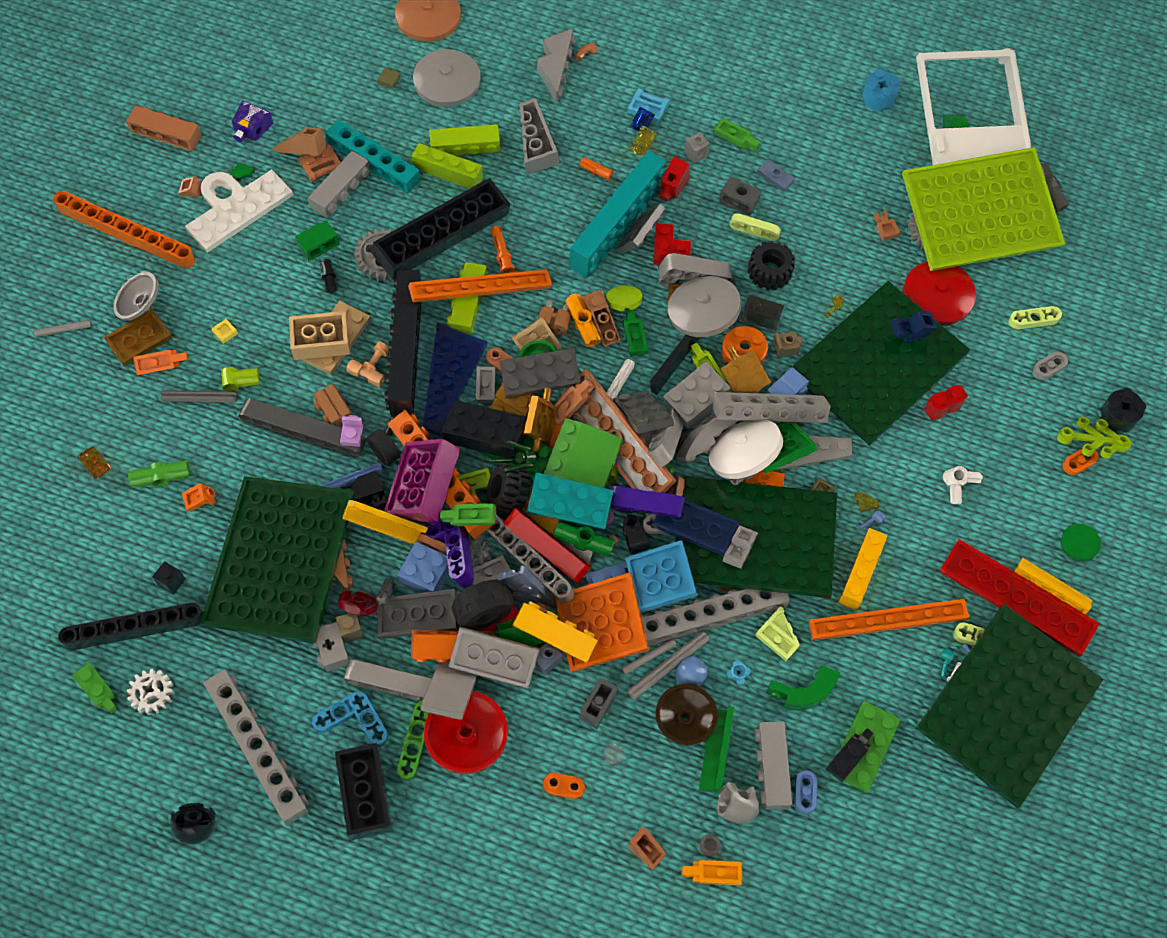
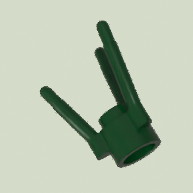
(525, 458)

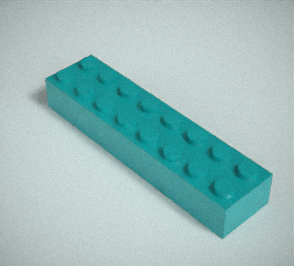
(617, 215)

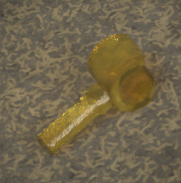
(838, 303)

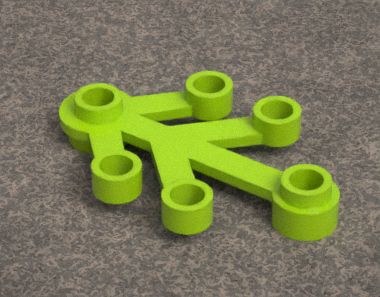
(1118, 442)

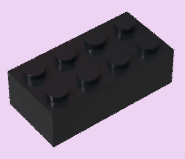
(484, 429)
(363, 791)

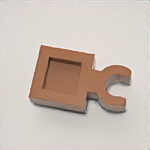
(886, 228)

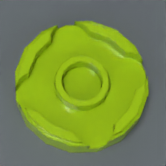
(624, 297)

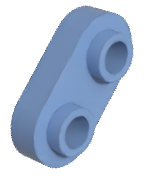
(806, 793)

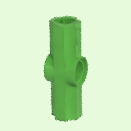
(159, 474)

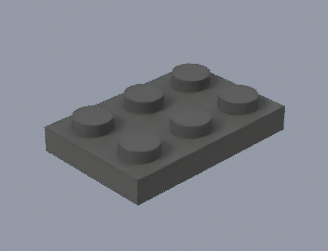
(640, 229)

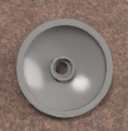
(136, 296)

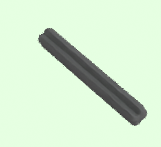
(198, 396)

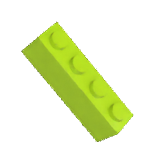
(466, 139)
(447, 166)
(466, 308)

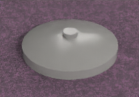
(446, 77)
(704, 306)

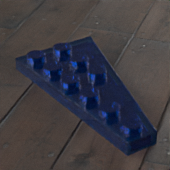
(451, 368)

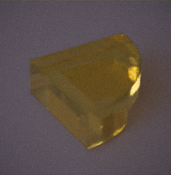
(866, 502)

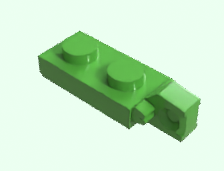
(736, 135)
(470, 515)
(95, 687)

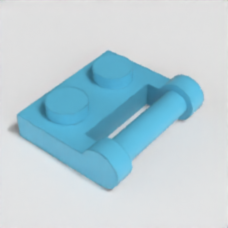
(649, 105)

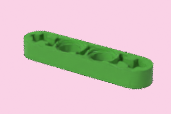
(412, 739)

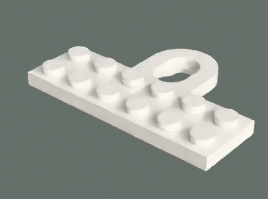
(239, 210)

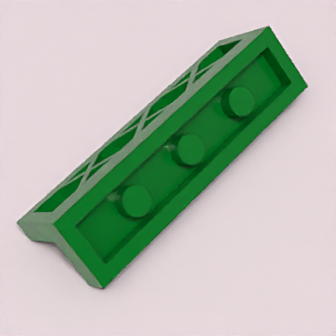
(716, 753)

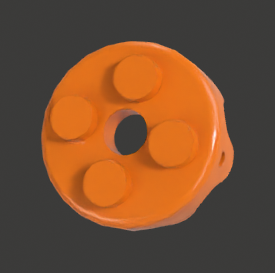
(744, 335)

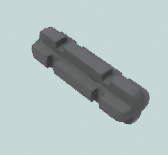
(386, 591)

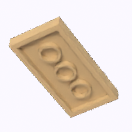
(357, 322)

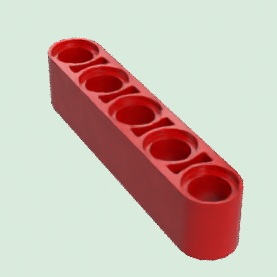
(547, 545)

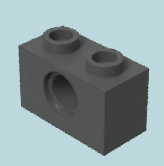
(740, 196)
(598, 703)

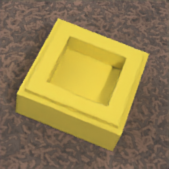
(224, 331)

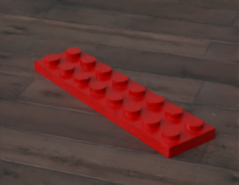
(1003, 586)

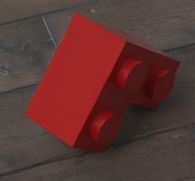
(665, 244)

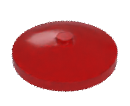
(944, 292)
(468, 743)

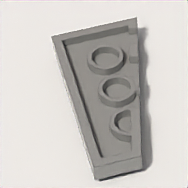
(828, 450)

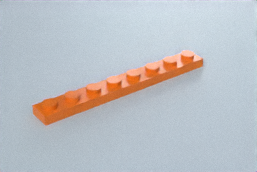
(479, 285)
(888, 619)

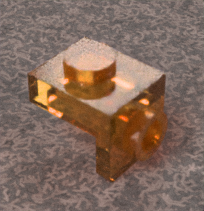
(94, 462)

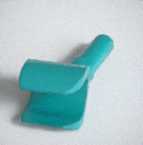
(947, 655)

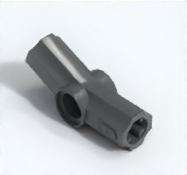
(1054, 187)

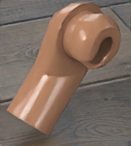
(585, 49)

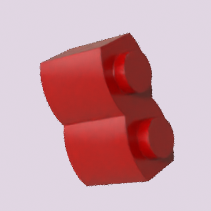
(945, 402)

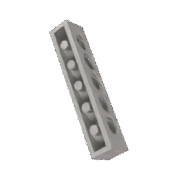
(771, 407)

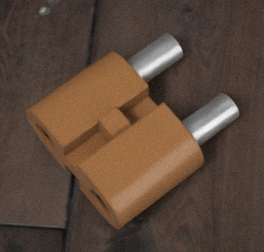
(557, 321)

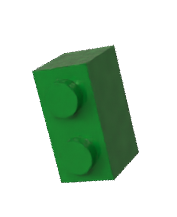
(317, 240)

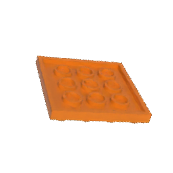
(611, 614)

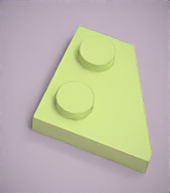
(779, 635)

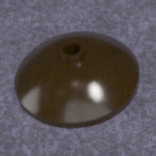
(688, 701)

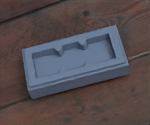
(776, 175)

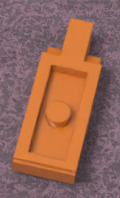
(158, 361)

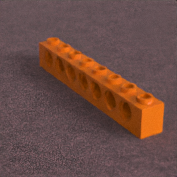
(401, 426)

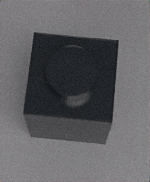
(168, 577)

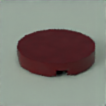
(358, 603)

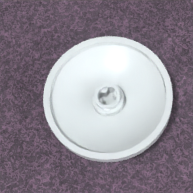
(745, 449)

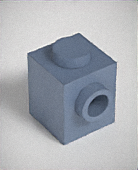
(548, 658)

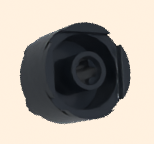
(1123, 410)

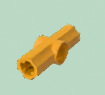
(579, 311)

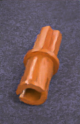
(596, 168)

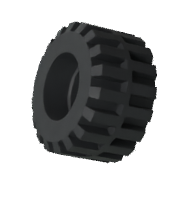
(774, 254)
(508, 488)

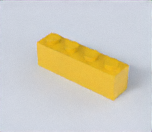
(862, 569)
(554, 632)

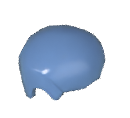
(691, 671)

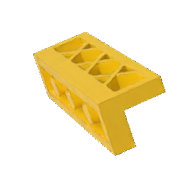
(383, 522)
(1053, 585)

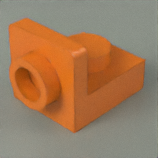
(198, 496)

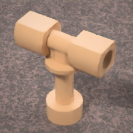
(368, 369)

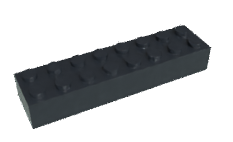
(440, 228)
(404, 345)

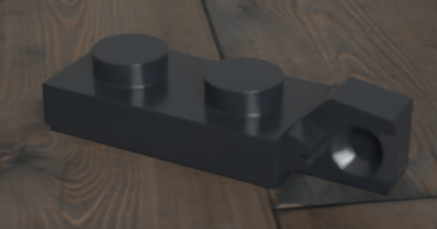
(849, 755)

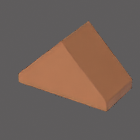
(646, 848)

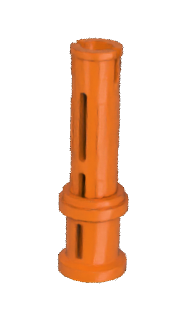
(503, 256)

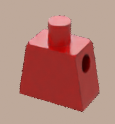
(674, 179)

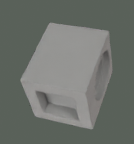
(696, 148)

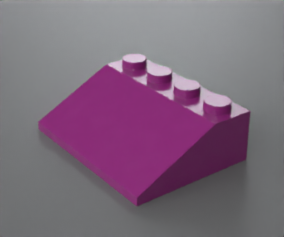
(422, 480)

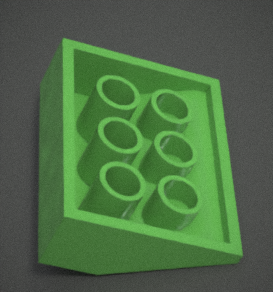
(583, 454)

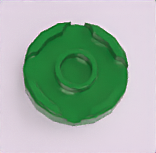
(1080, 542)

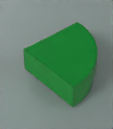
(241, 171)

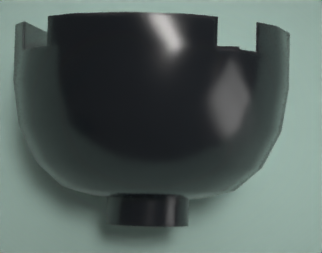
(193, 823)

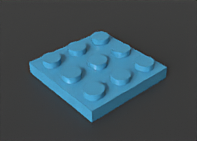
(661, 576)

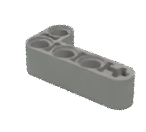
(688, 267)

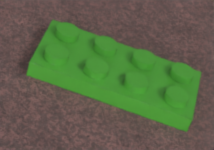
(884, 727)

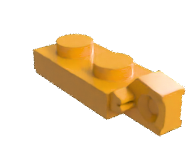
(714, 872)

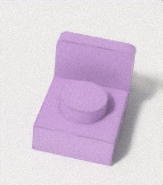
(351, 431)

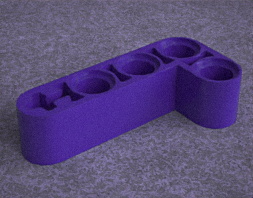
(645, 501)
(457, 550)

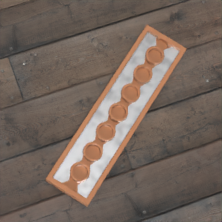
(633, 458)

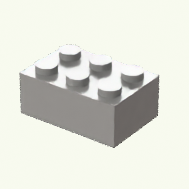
(695, 395)

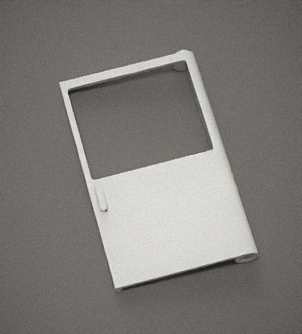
(974, 142)

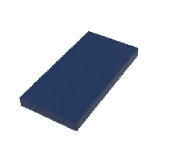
(700, 527)

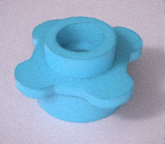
(737, 666)

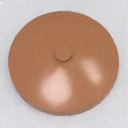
(427, 18)

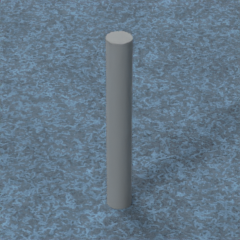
(62, 328)
(648, 656)

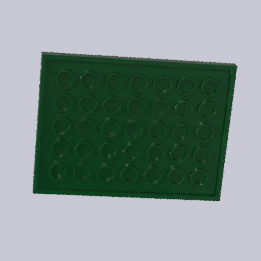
(870, 372)
(792, 540)
(278, 559)
(1010, 705)

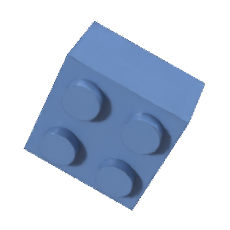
(424, 569)

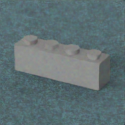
(339, 184)
(774, 766)

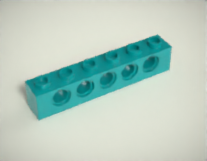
(381, 160)

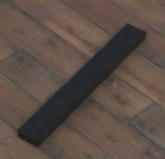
(674, 360)

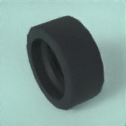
(383, 447)

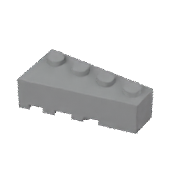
(537, 140)

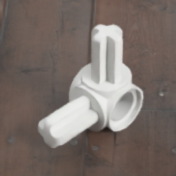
(963, 477)

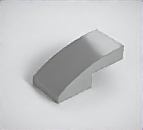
(740, 547)

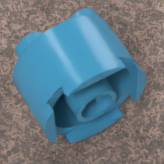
(880, 90)

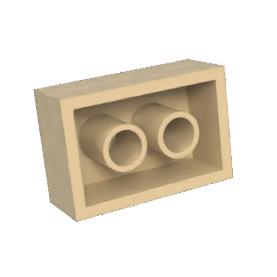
(319, 335)

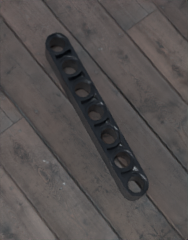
(123, 622)

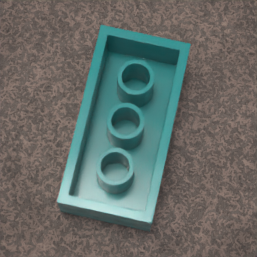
(569, 501)

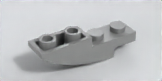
(703, 437)

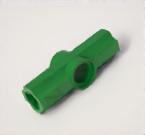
(593, 542)

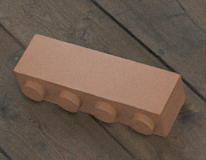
(164, 128)

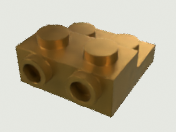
(516, 405)

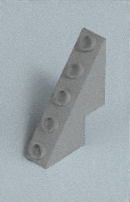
(555, 63)

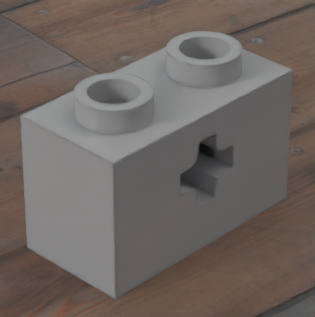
(337, 656)

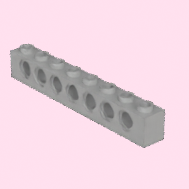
(720, 615)
(217, 687)

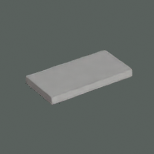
(493, 657)
(449, 691)

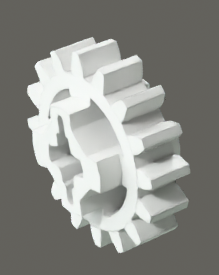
(147, 683)

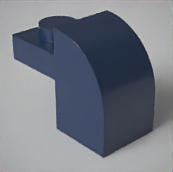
(915, 327)

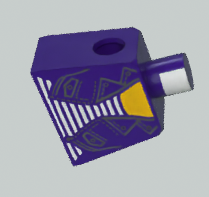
(250, 122)

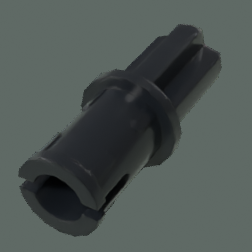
(328, 276)

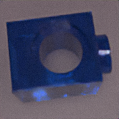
(641, 118)

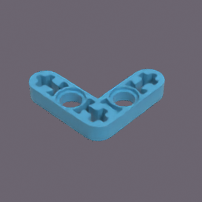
(351, 711)

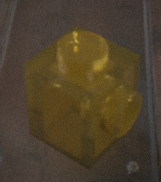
(643, 141)

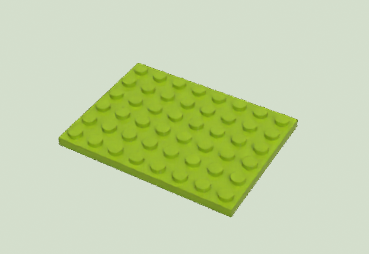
(983, 208)

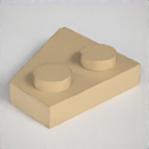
(537, 331)

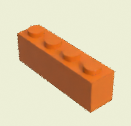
(434, 644)

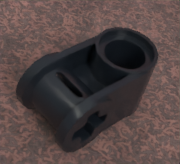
(635, 537)

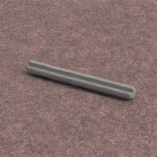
(668, 665)

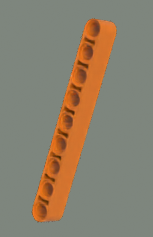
(124, 229)

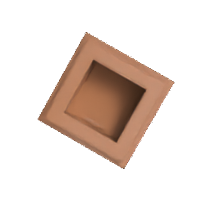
(190, 187)

